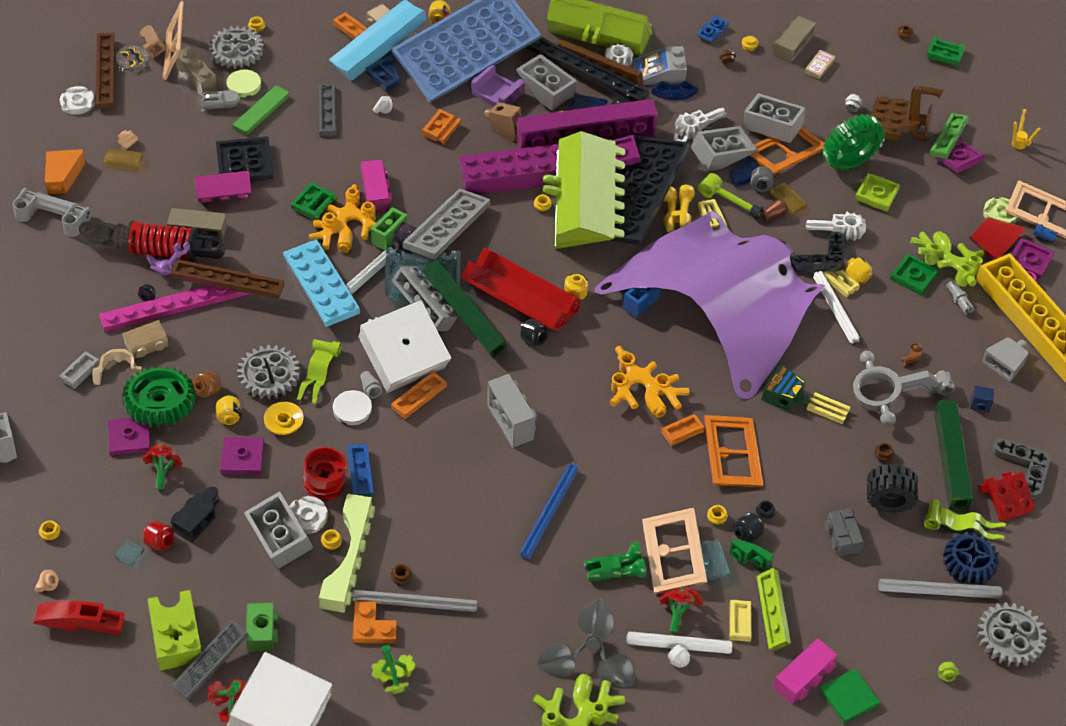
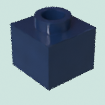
(982, 398)

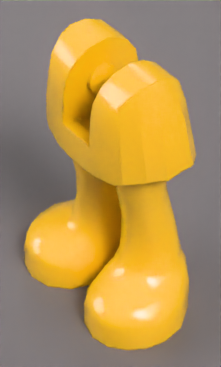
(686, 194)

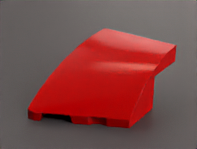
(996, 236)

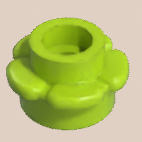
(948, 671)

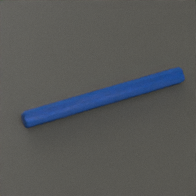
(549, 511)

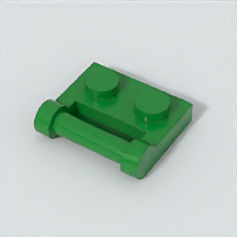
(945, 51)
(309, 198)

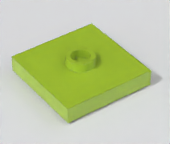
(877, 192)

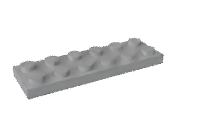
(446, 224)

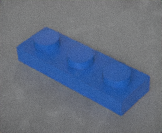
(360, 470)

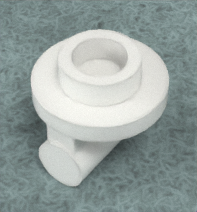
(383, 105)

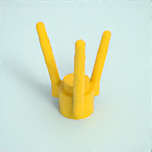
(1021, 139)

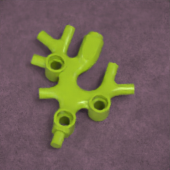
(966, 266)
(588, 712)

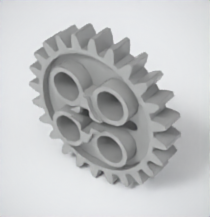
(236, 47)
(255, 377)
(1011, 634)

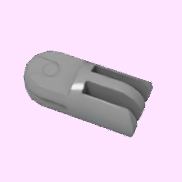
(220, 99)

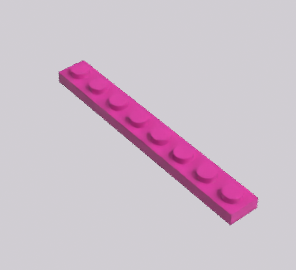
(166, 306)

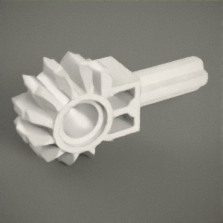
(620, 54)
(690, 124)
(849, 224)

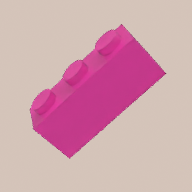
(376, 185)
(223, 186)
(805, 671)

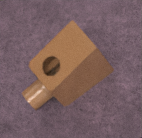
(504, 120)

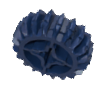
(971, 558)

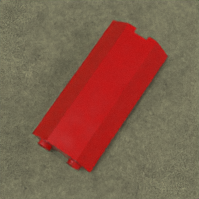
(521, 289)

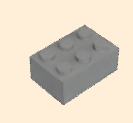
(774, 118)
(511, 410)
(278, 530)

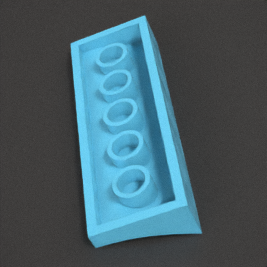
(378, 39)

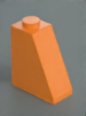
(62, 170)

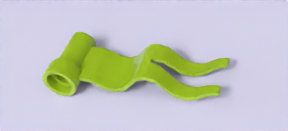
(318, 366)
(939, 515)

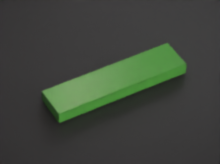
(261, 110)
(949, 136)

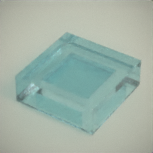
(129, 553)

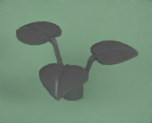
(599, 623)

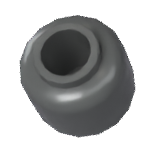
(762, 179)

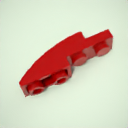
(81, 614)

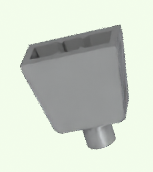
(1006, 357)

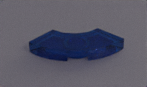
(674, 91)
(742, 174)

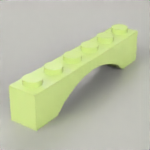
(336, 588)

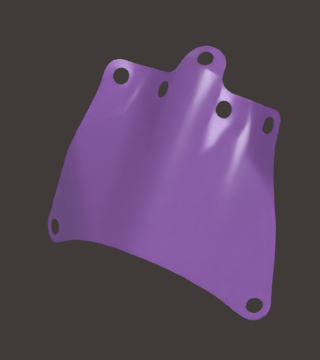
(733, 284)

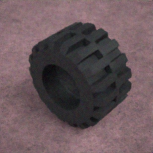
(892, 488)

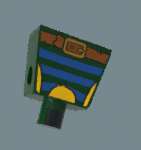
(785, 390)

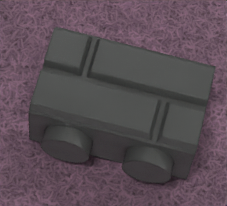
(845, 532)

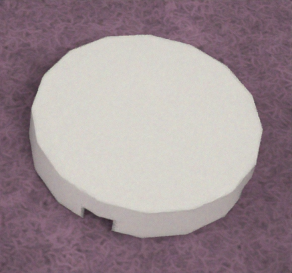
(77, 100)
(352, 407)
(310, 513)

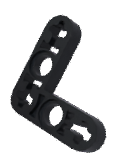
(829, 262)

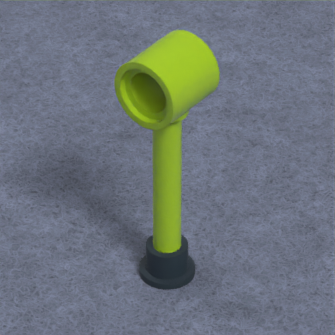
(712, 185)

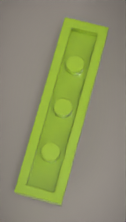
(773, 610)

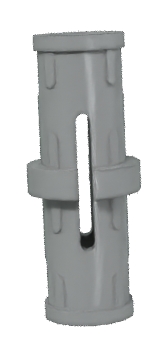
(960, 297)

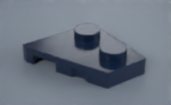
(384, 73)

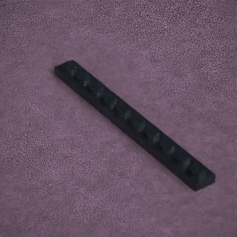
(589, 70)

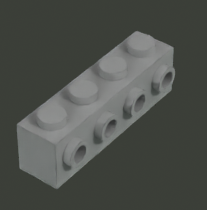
(416, 288)

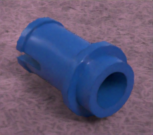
(1045, 233)

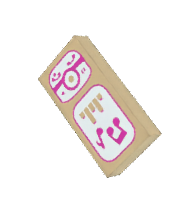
(819, 64)

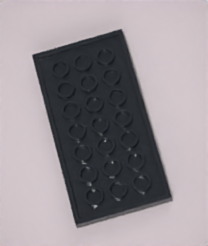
(647, 185)

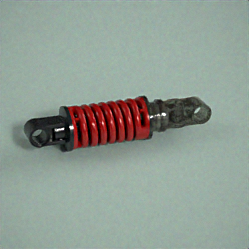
(152, 239)

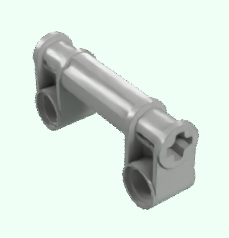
(73, 215)

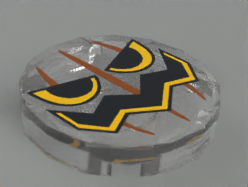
(132, 58)

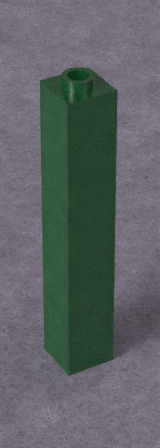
(464, 308)
(953, 455)

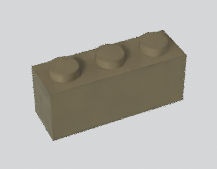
(794, 39)
(196, 71)
(207, 222)

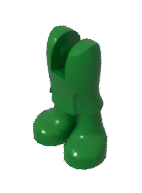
(610, 566)

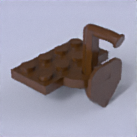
(898, 118)

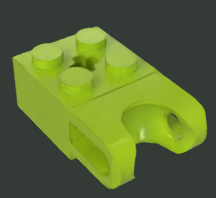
(175, 632)

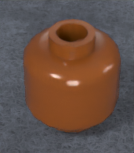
(206, 384)

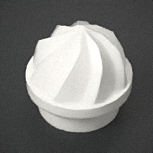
(853, 103)
(679, 656)

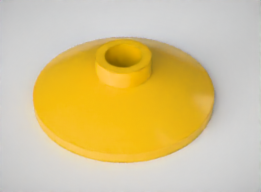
(280, 412)

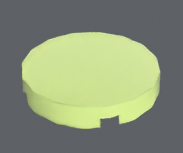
(244, 82)
(996, 209)

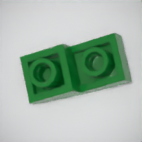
(747, 551)

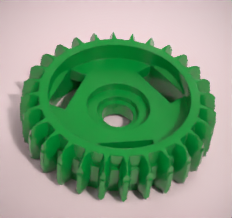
(845, 153)
(155, 384)

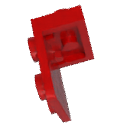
(1009, 494)

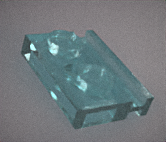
(714, 560)

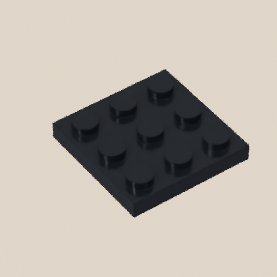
(246, 155)

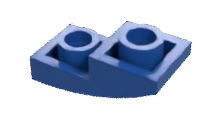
(713, 29)

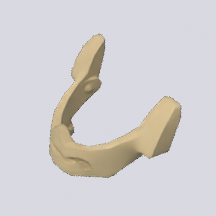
(118, 355)

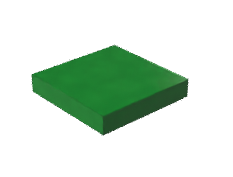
(914, 274)
(849, 696)

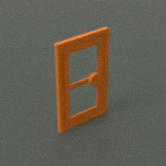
(792, 157)
(717, 453)

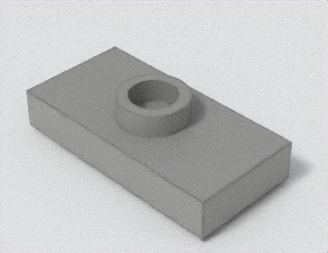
(79, 370)

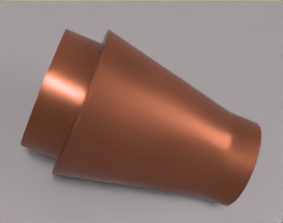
(776, 209)

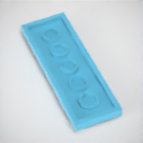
(321, 283)

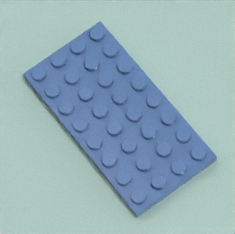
(465, 45)

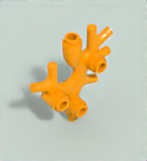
(333, 224)
(656, 386)

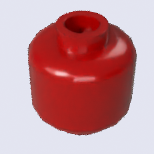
(158, 536)

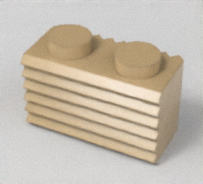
(146, 339)

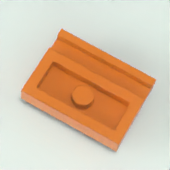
(441, 126)

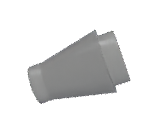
(371, 385)

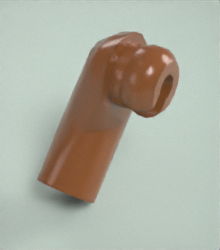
(914, 356)

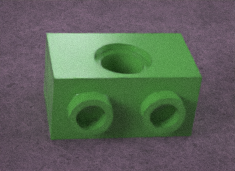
(383, 230)
(261, 638)

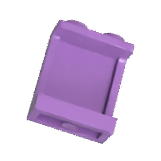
(495, 88)

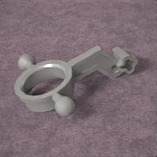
(937, 383)

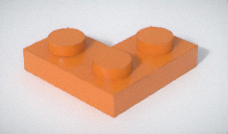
(368, 629)

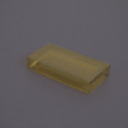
(123, 158)
(792, 200)

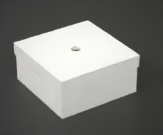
(404, 346)
(280, 696)

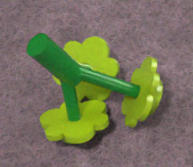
(385, 669)

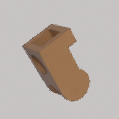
(154, 42)

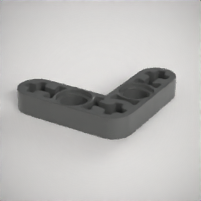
(1032, 464)

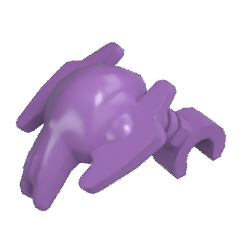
(164, 266)

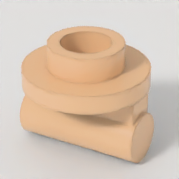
(127, 139)
(47, 581)

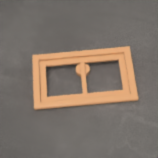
(174, 47)
(1019, 190)
(654, 552)

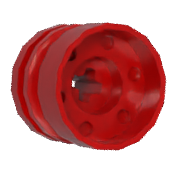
(324, 473)

